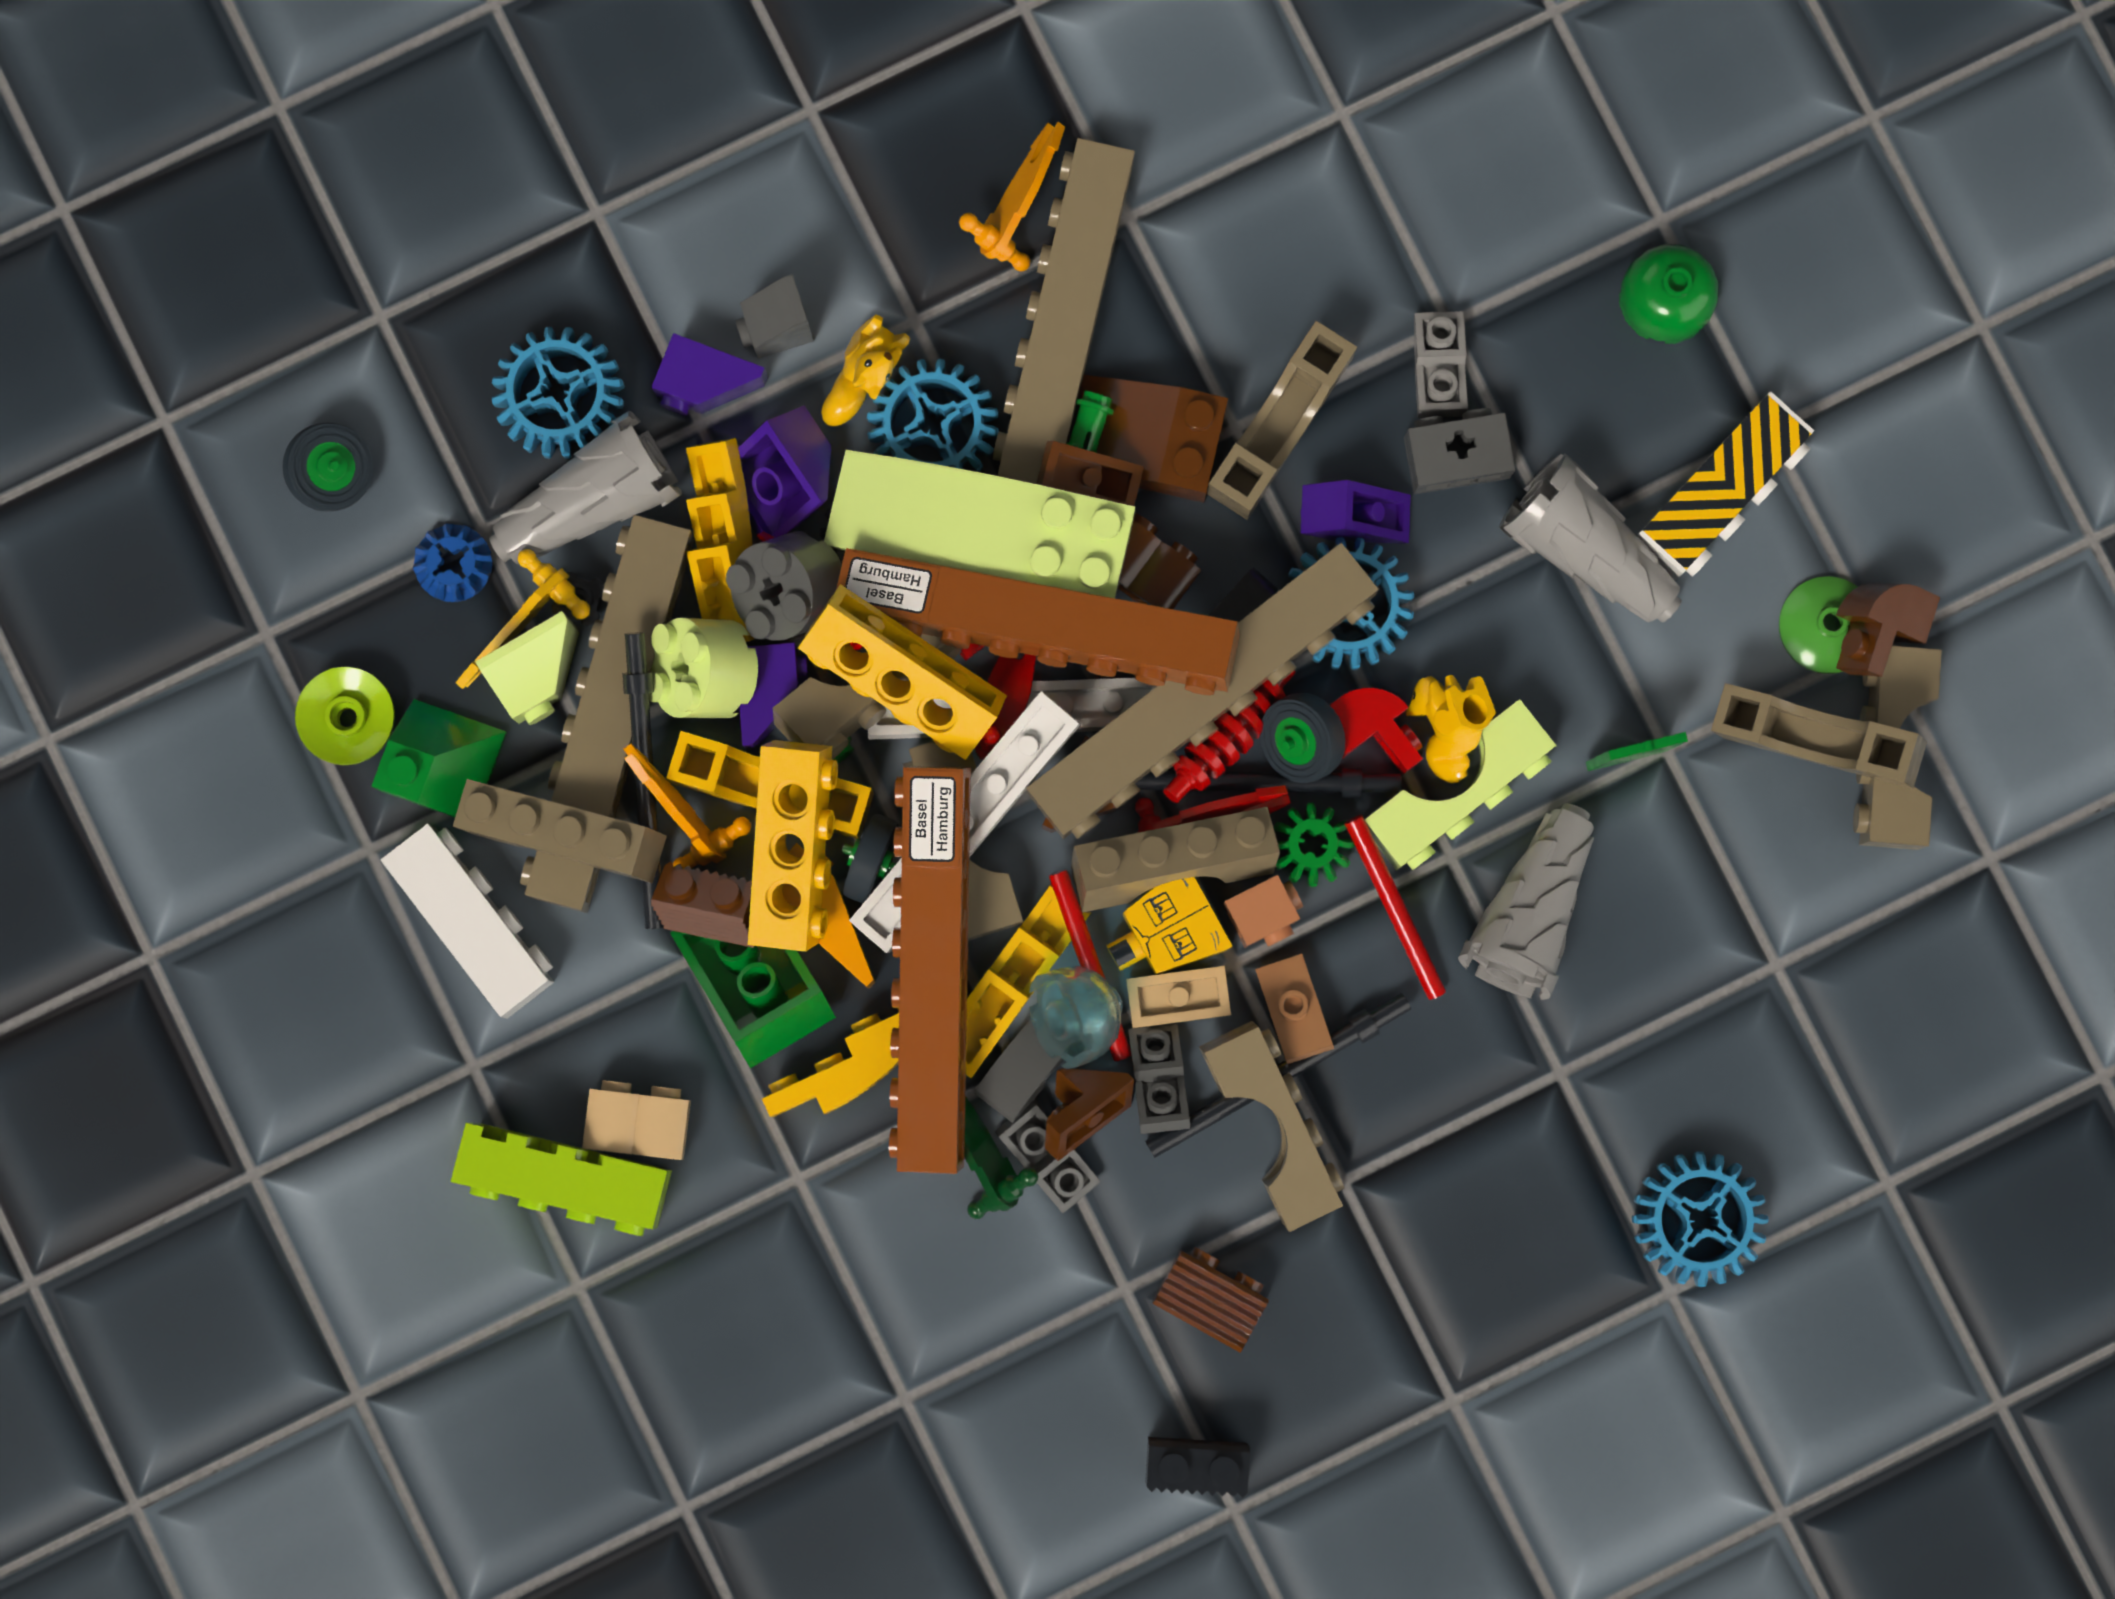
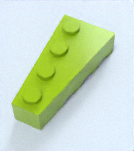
(560, 1176)

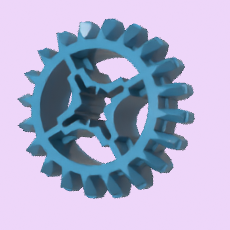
(537, 401)
(950, 412)
(1377, 636)
(1713, 1202)

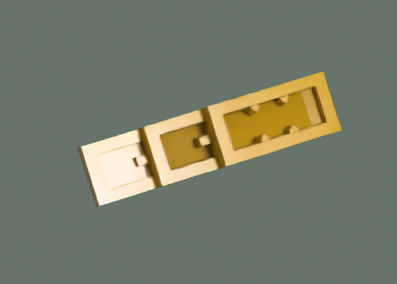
(719, 525)
(1007, 982)

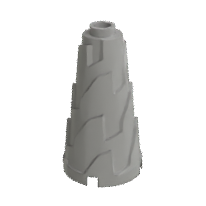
(601, 485)
(1587, 537)
(1528, 920)

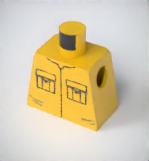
(1170, 928)

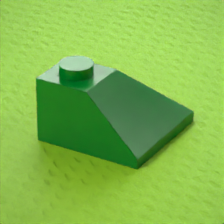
(435, 755)

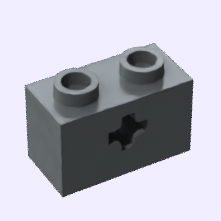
(1436, 469)

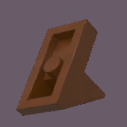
(1089, 473)
(1089, 1104)

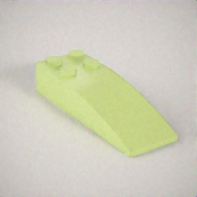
(979, 523)

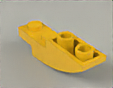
(839, 1079)

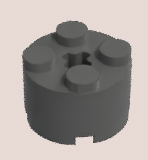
(783, 584)

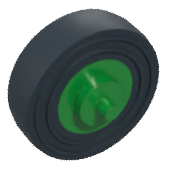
(327, 467)
(1302, 737)
(870, 858)

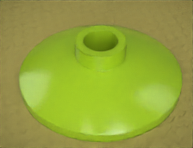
(324, 702)

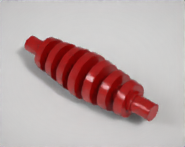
(1224, 745)

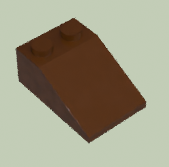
(1164, 430)

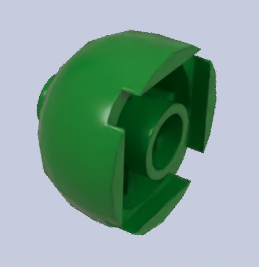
(1669, 293)

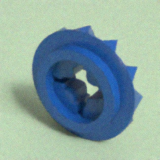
(475, 563)

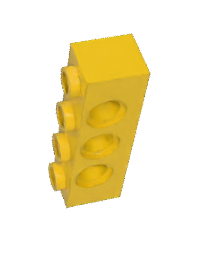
(895, 648)
(771, 918)

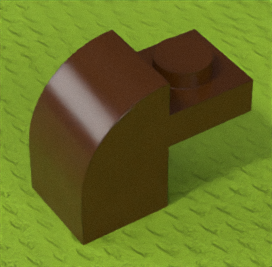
(1877, 619)

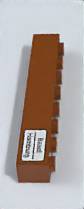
(1047, 622)
(932, 969)

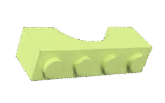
(1507, 748)

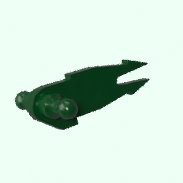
(995, 1173)

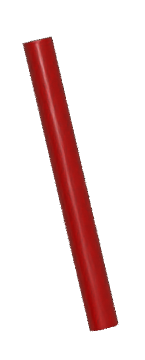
(1395, 907)
(1083, 943)

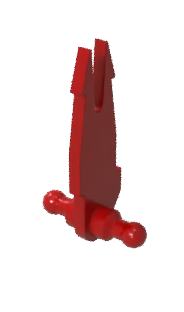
(1015, 680)
(1262, 798)

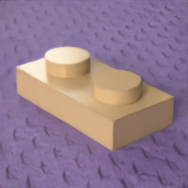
(1178, 997)

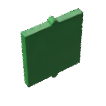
(1636, 751)

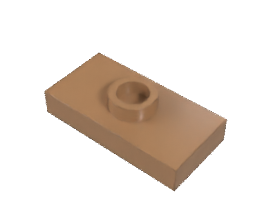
(1294, 1008)

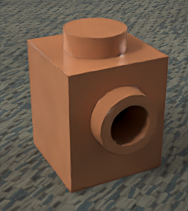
(1264, 912)

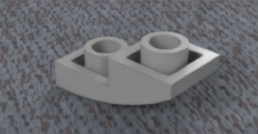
(1440, 364)

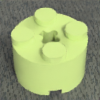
(702, 668)

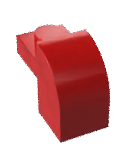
(1372, 714)

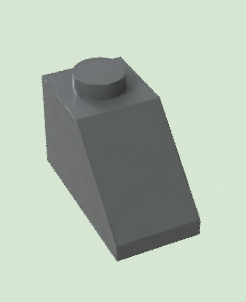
(774, 319)

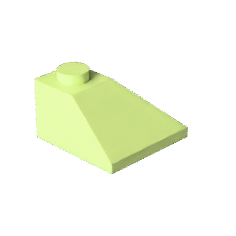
(532, 669)

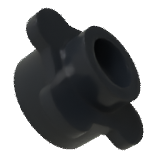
(591, 592)

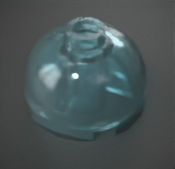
(1075, 1014)

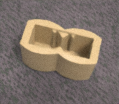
(637, 1122)

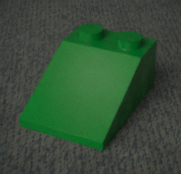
(758, 993)

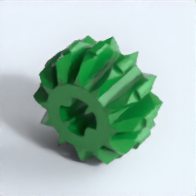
(1314, 828)

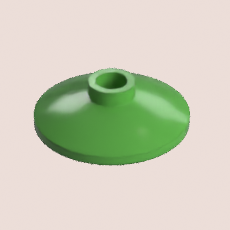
(1803, 626)

